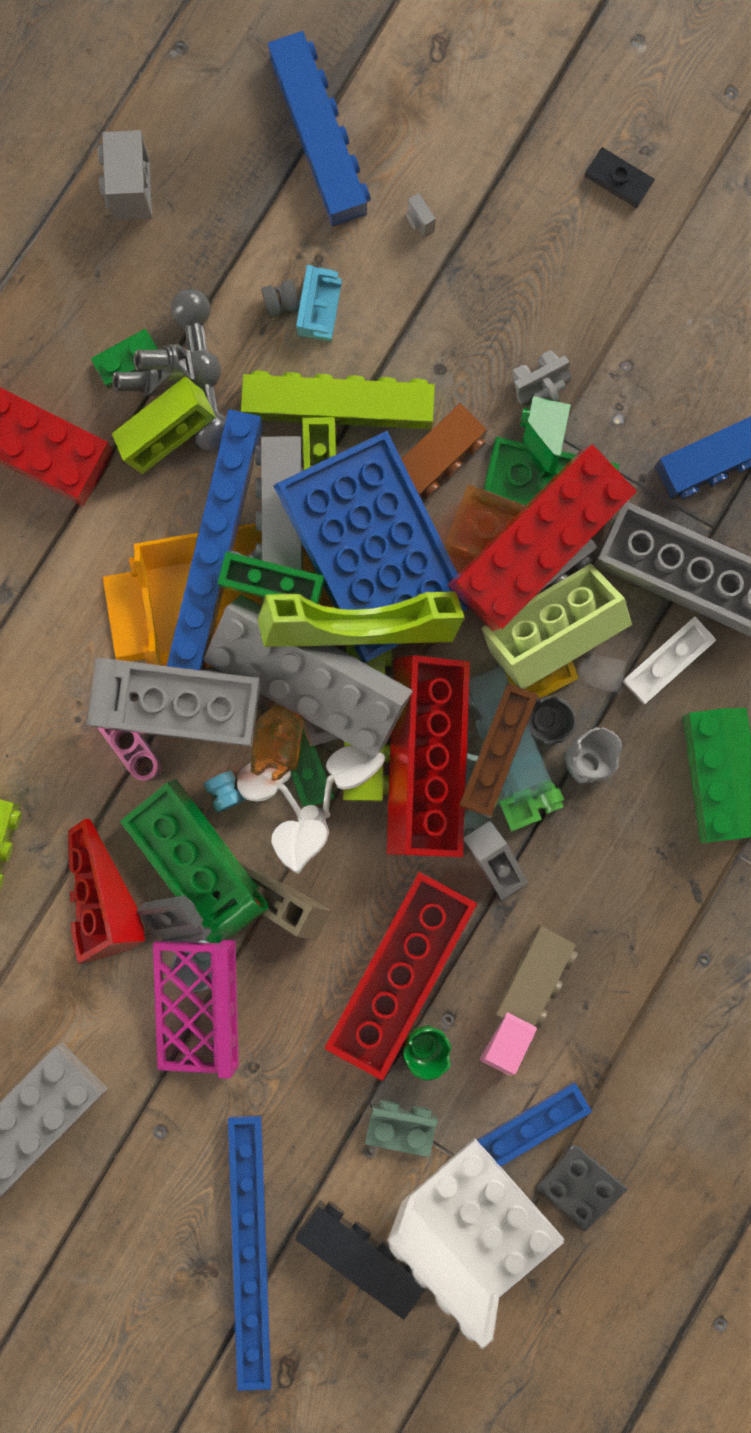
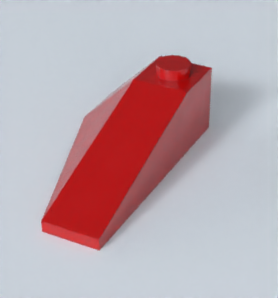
(104, 908)

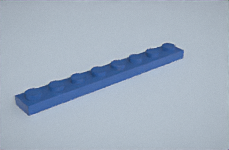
(249, 1253)

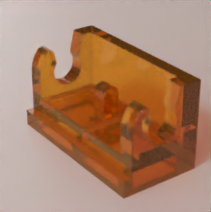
(276, 742)

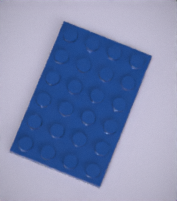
(367, 531)

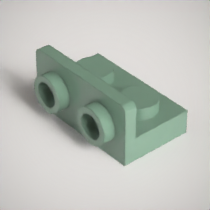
(401, 1128)

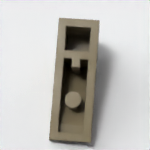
(289, 907)

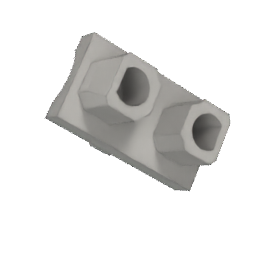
(543, 382)

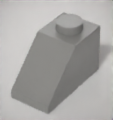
(496, 860)

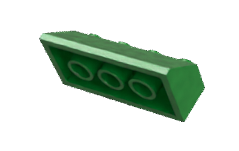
(720, 772)

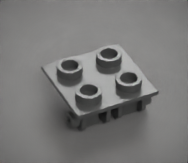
(581, 1187)

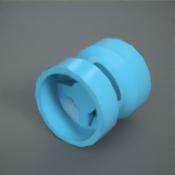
(223, 789)

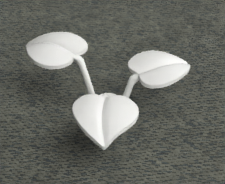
(302, 840)

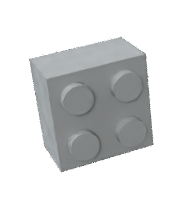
(126, 174)

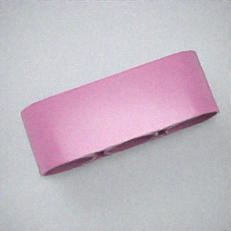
(133, 755)

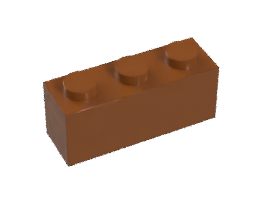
(443, 450)

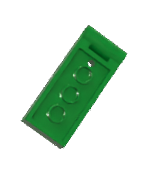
(195, 861)

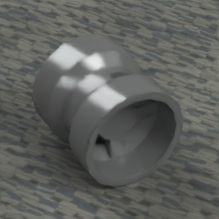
(287, 296)

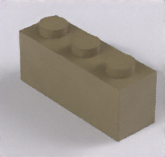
(537, 977)

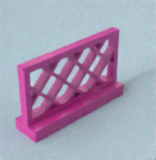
(223, 1001)

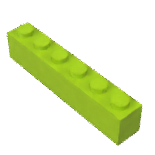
(349, 400)

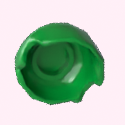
(427, 1052)

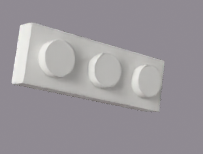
(669, 660)

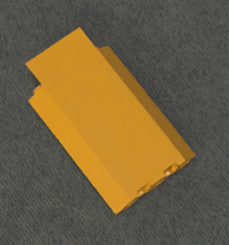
(149, 598)

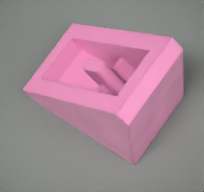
(508, 1044)

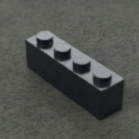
(360, 1258)

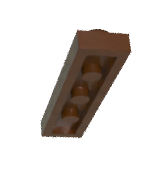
(499, 750)

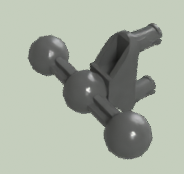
(167, 366)

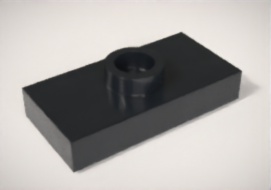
(619, 177)

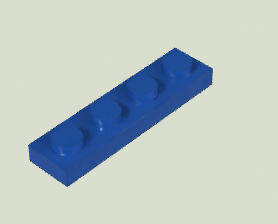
(535, 1124)

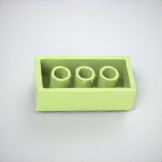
(559, 626)

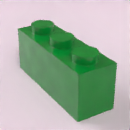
(267, 578)

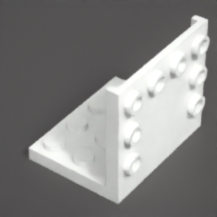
(471, 1238)

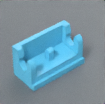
(318, 303)

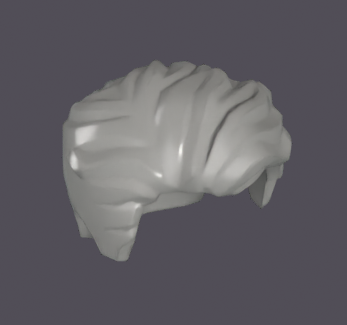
(594, 755)

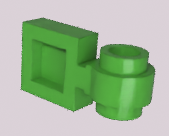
(527, 811)

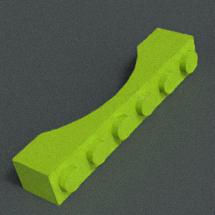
(296, 621)

